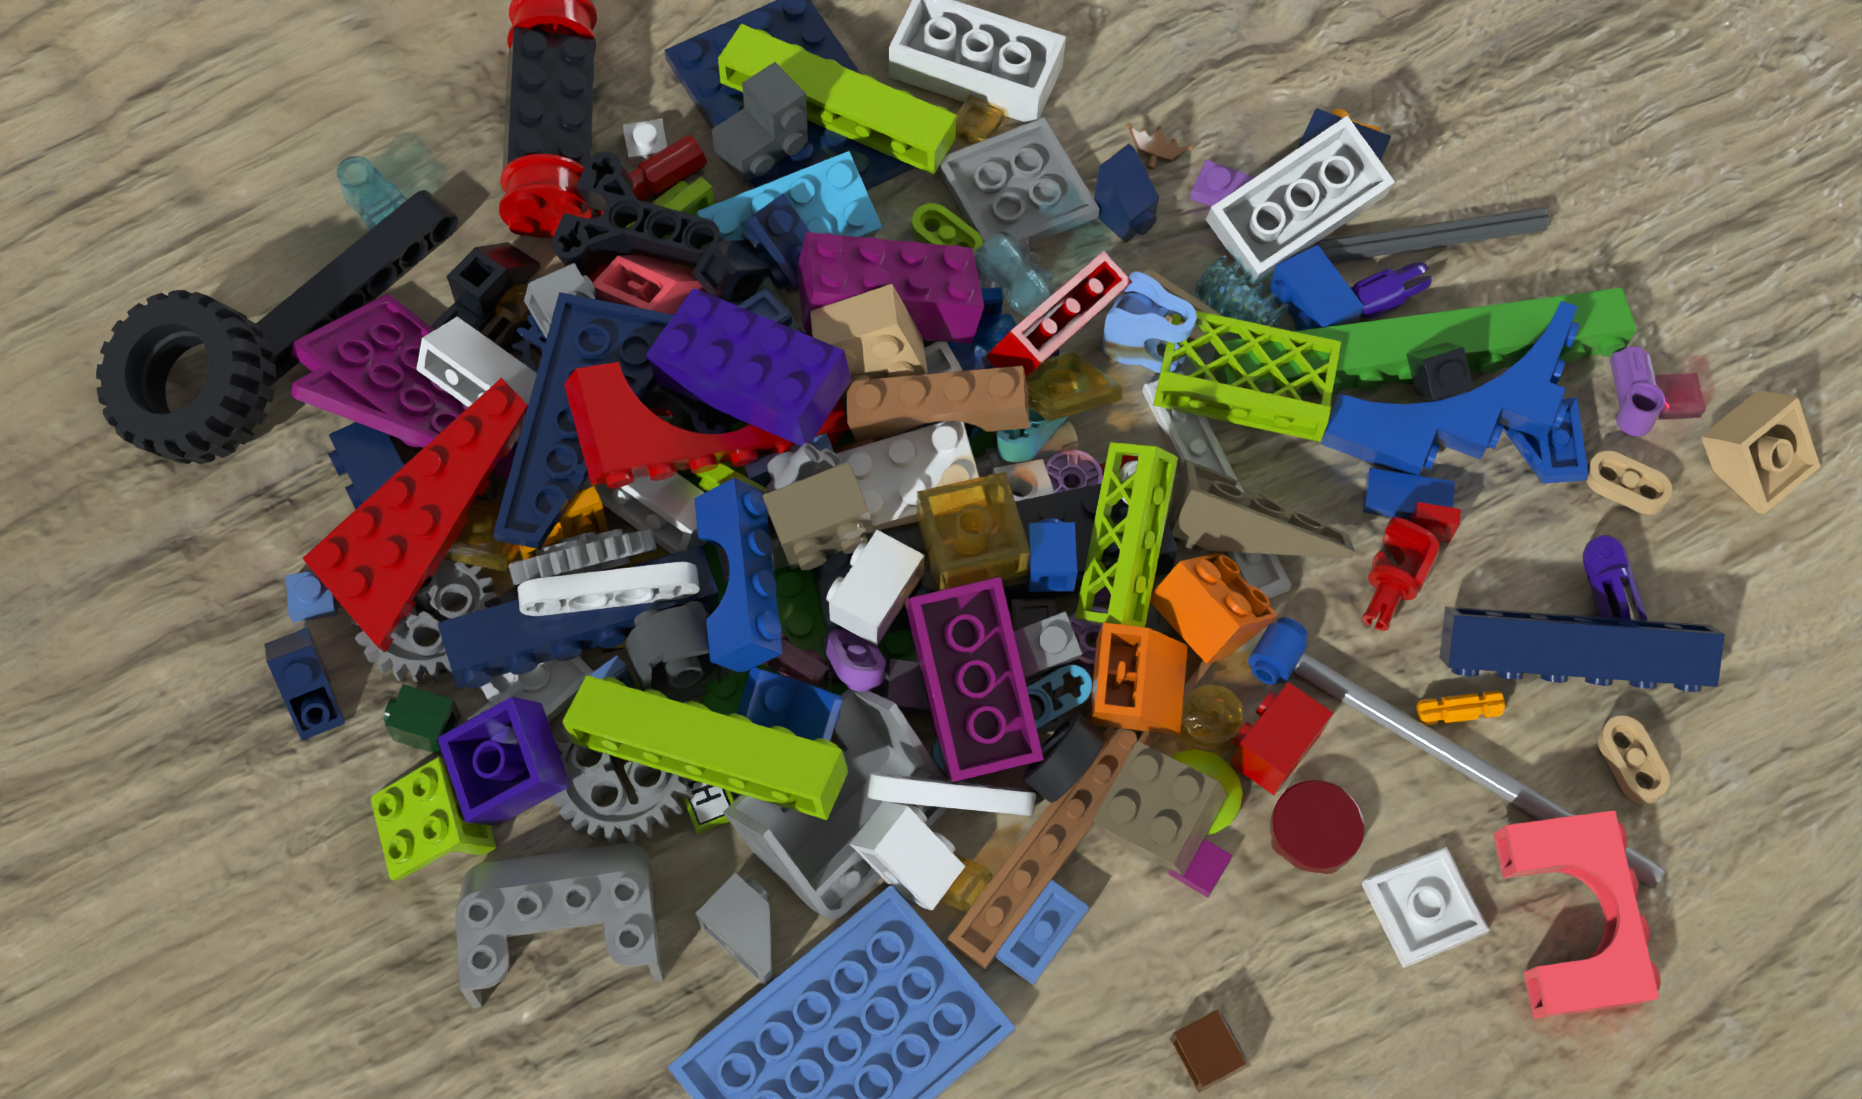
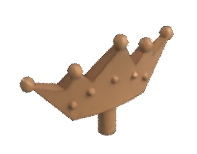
(1156, 146)

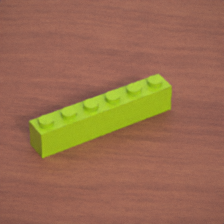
(846, 100)
(707, 746)

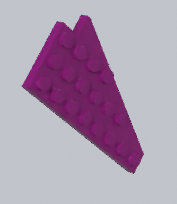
(369, 375)

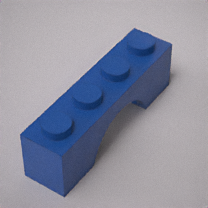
(746, 622)

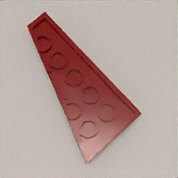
(409, 524)

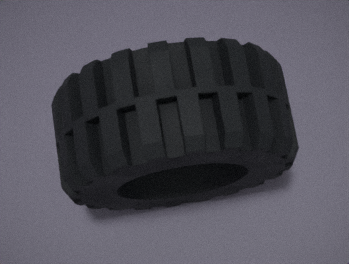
(140, 361)

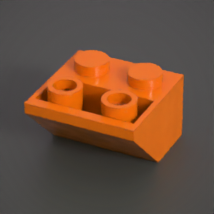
(1212, 605)
(1138, 680)

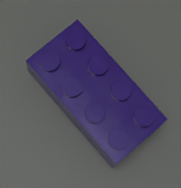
(750, 367)

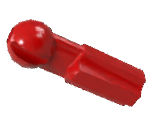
(666, 168)

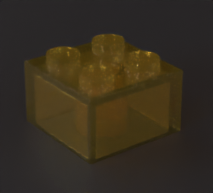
(972, 531)

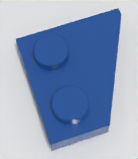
(1561, 453)

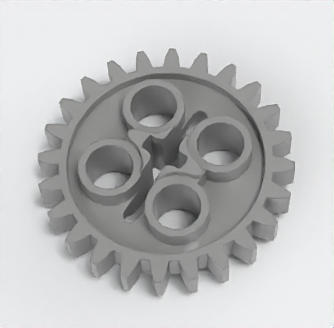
(583, 554)
(450, 584)
(592, 784)

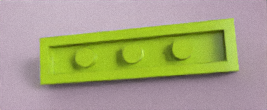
(1140, 530)

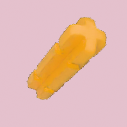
(1460, 707)

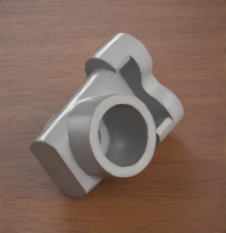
(798, 465)

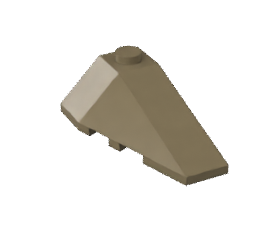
(1220, 517)

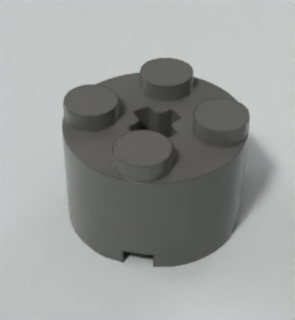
(673, 652)

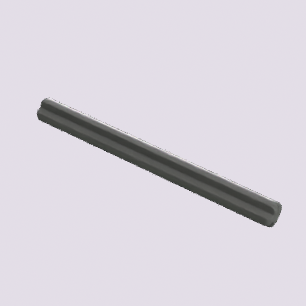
(1435, 234)

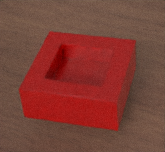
(1437, 519)

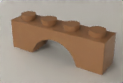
(983, 397)

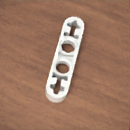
(608, 588)
(951, 794)

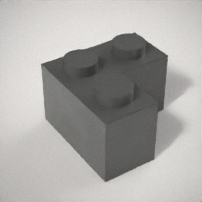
(767, 126)

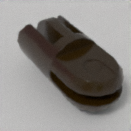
(506, 317)

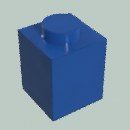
(1052, 556)

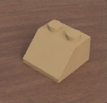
(1762, 449)

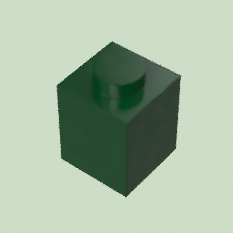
(420, 718)

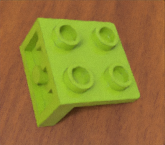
(424, 821)

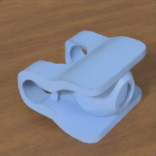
(1139, 326)

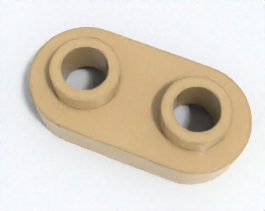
(1628, 481)
(1636, 760)

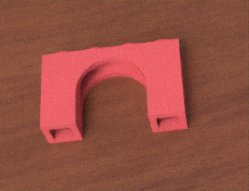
(1593, 852)

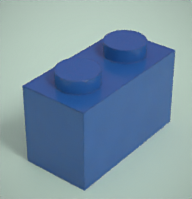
(1314, 291)

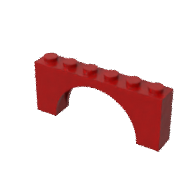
(630, 441)

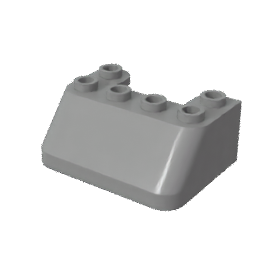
(816, 853)
(551, 894)

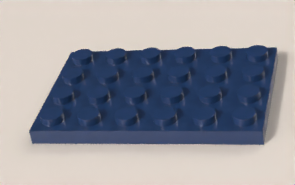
(794, 23)

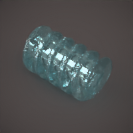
(1234, 296)

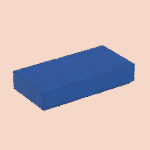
(1398, 493)

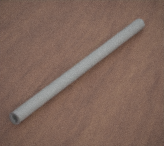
(1452, 754)

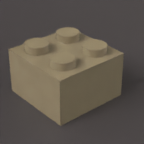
(820, 517)
(1160, 808)

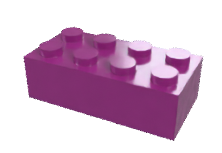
(931, 279)
(974, 679)

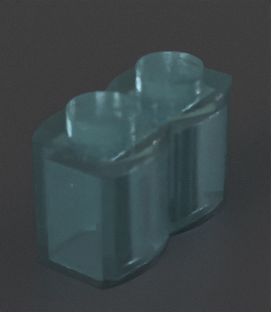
(1008, 264)

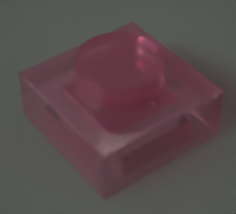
(1681, 395)

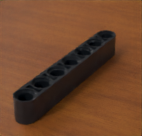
(358, 274)

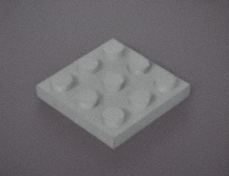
(1018, 185)

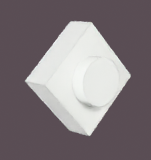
(644, 140)

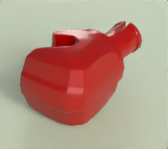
(1415, 555)

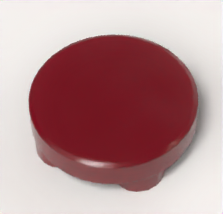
(1317, 826)

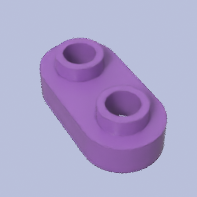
(855, 660)

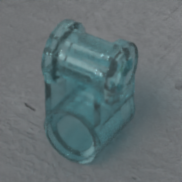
(372, 198)

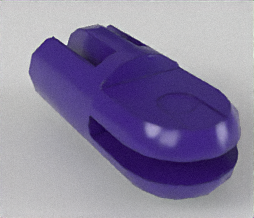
(1385, 290)
(1609, 572)

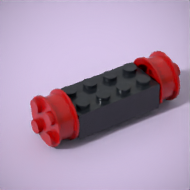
(547, 113)

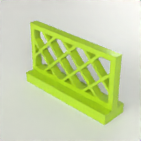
(1249, 405)

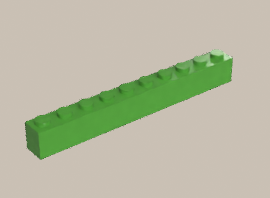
(1490, 334)

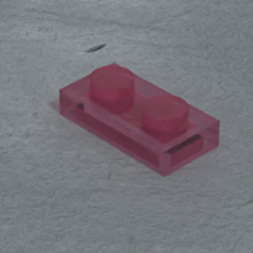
(801, 665)

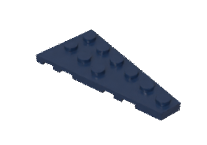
(548, 456)

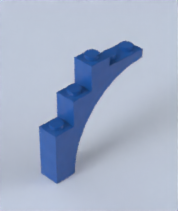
(1403, 434)

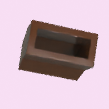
(1209, 1050)

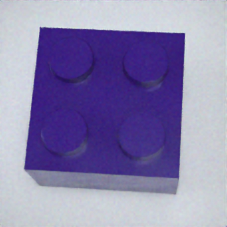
(503, 761)

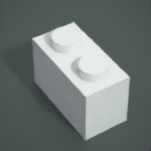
(875, 586)
(908, 853)

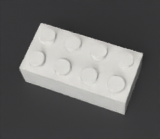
(977, 54)
(1300, 200)
(907, 463)

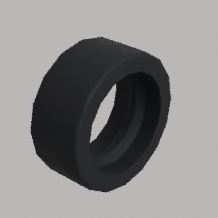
(1065, 757)

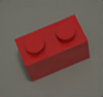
(1279, 738)

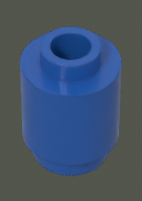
(1278, 651)

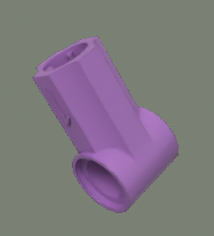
(1636, 391)

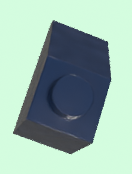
(1126, 195)

